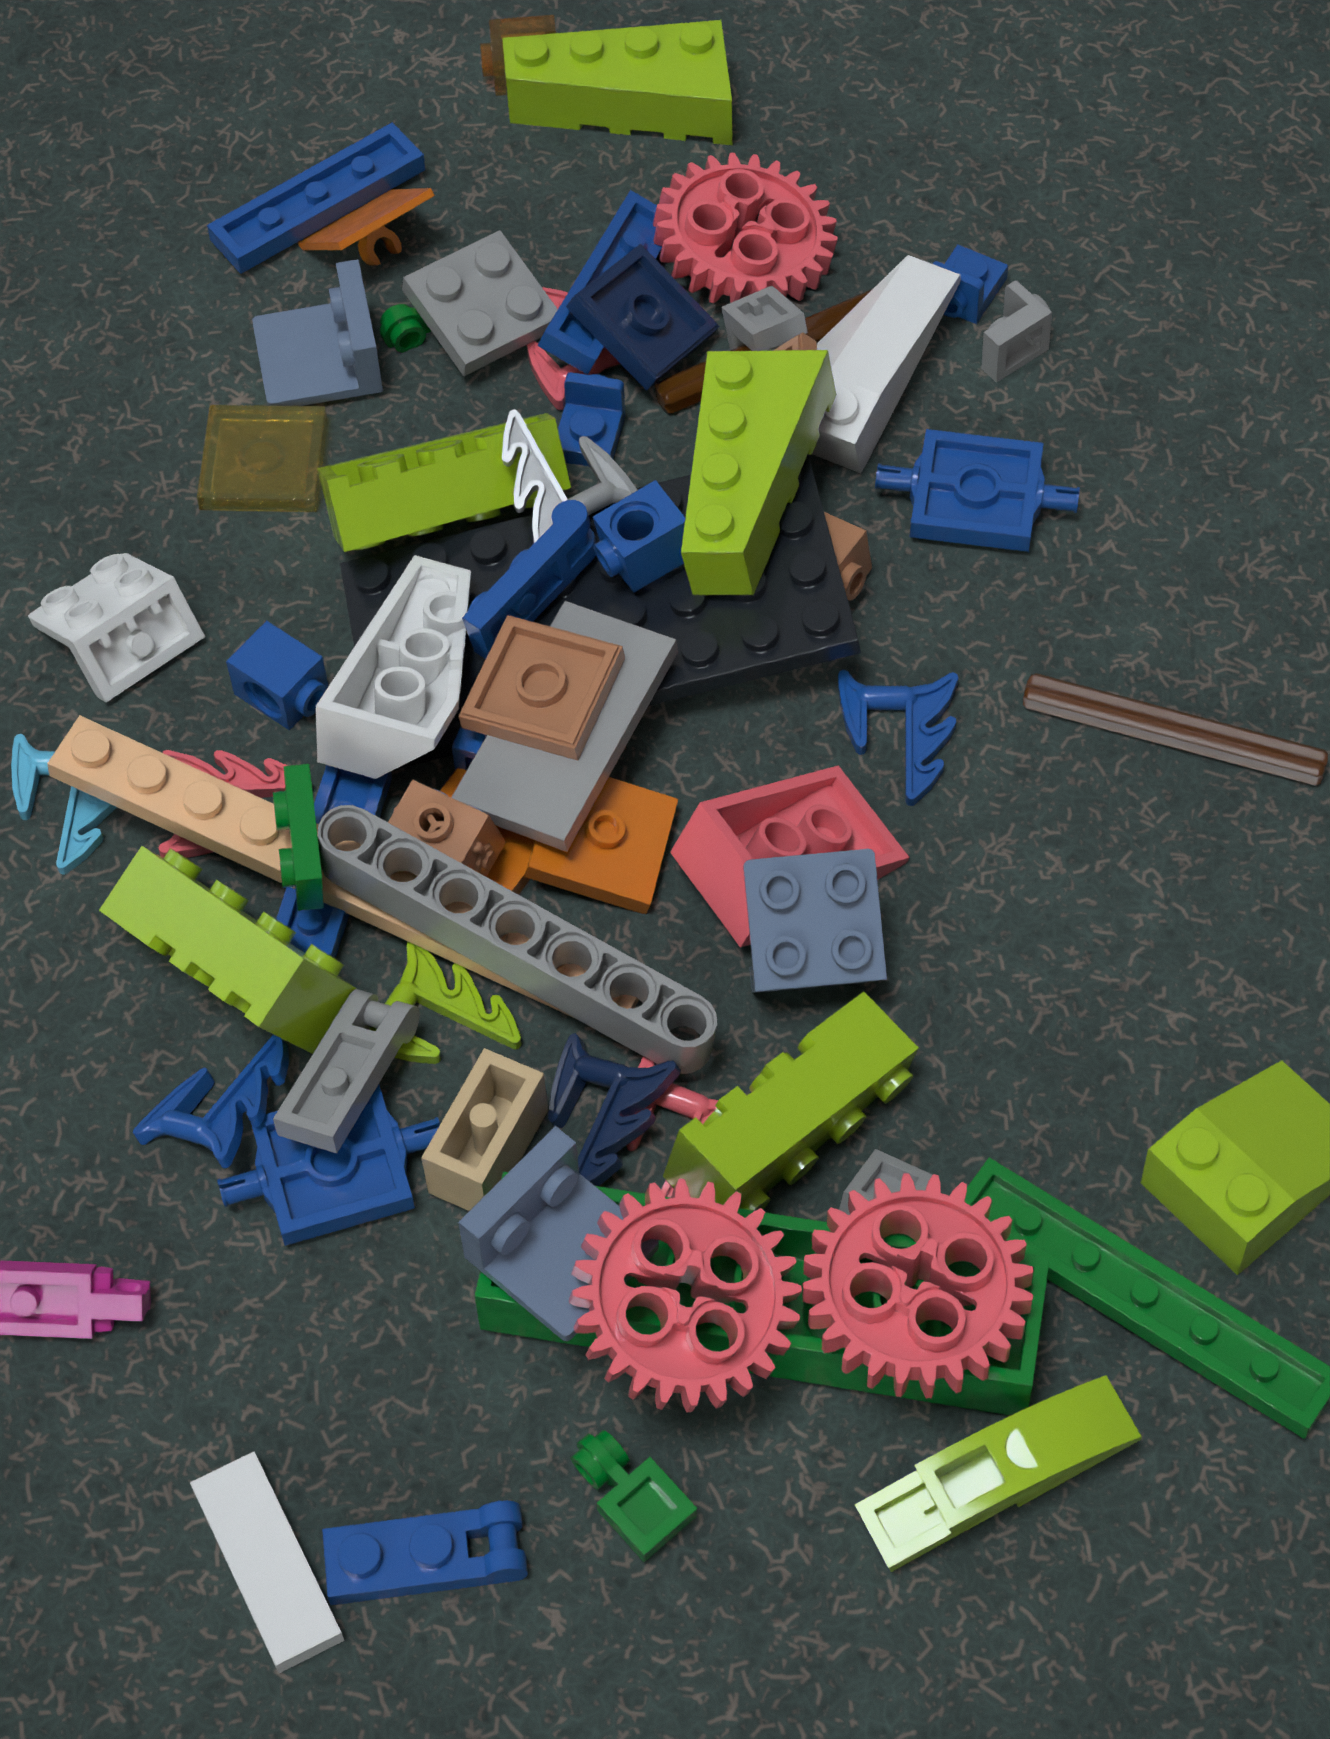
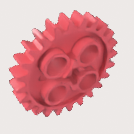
(713, 206)
(890, 1336)
(674, 1356)

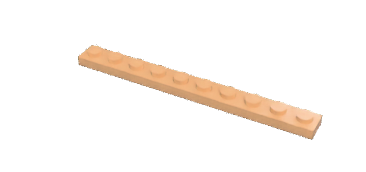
(229, 825)

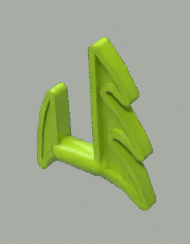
(426, 985)

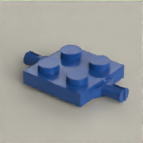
(977, 490)
(328, 1190)

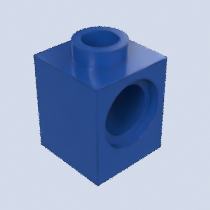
(643, 516)
(278, 675)

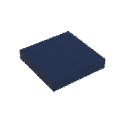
(642, 316)

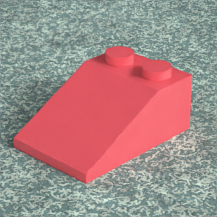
(777, 820)

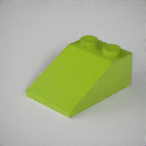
(1245, 1164)

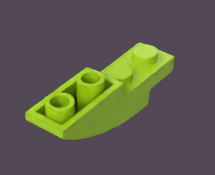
(997, 1469)

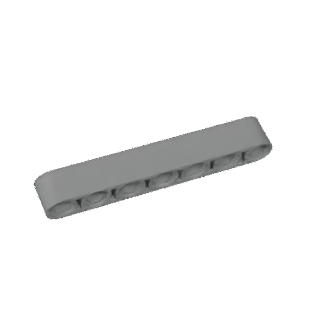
(527, 965)

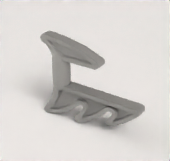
(535, 474)

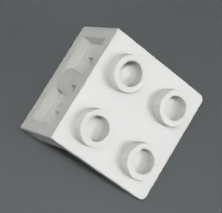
(119, 622)

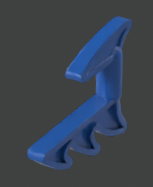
(922, 709)
(223, 1124)

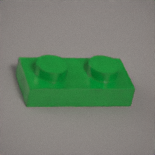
(296, 812)

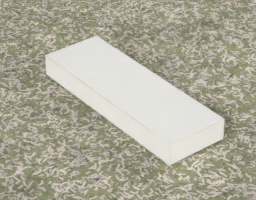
(267, 1562)

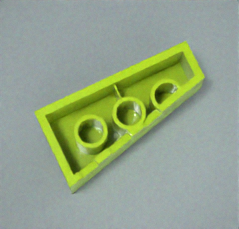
(623, 80)
(750, 445)
(430, 484)
(226, 949)
(795, 1107)

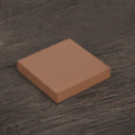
(542, 687)

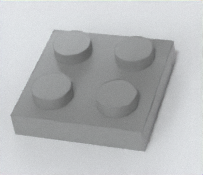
(480, 302)

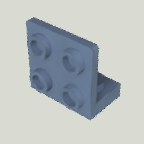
(320, 349)
(814, 920)
(533, 1231)

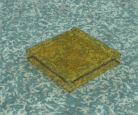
(262, 458)

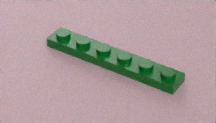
(1159, 1303)

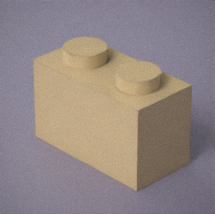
(485, 1129)

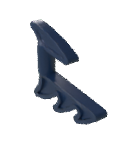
(617, 1120)

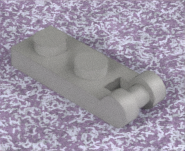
(345, 1070)

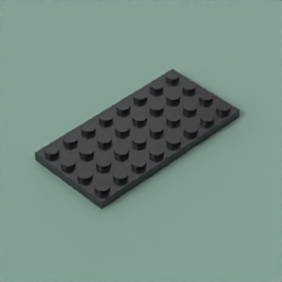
(722, 640)

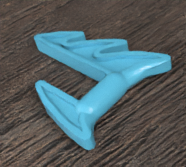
(83, 810)

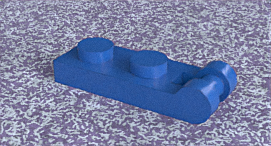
(534, 576)
(423, 1554)

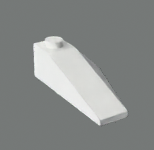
(876, 355)
(400, 676)

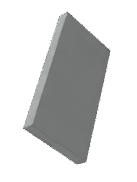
(552, 794)

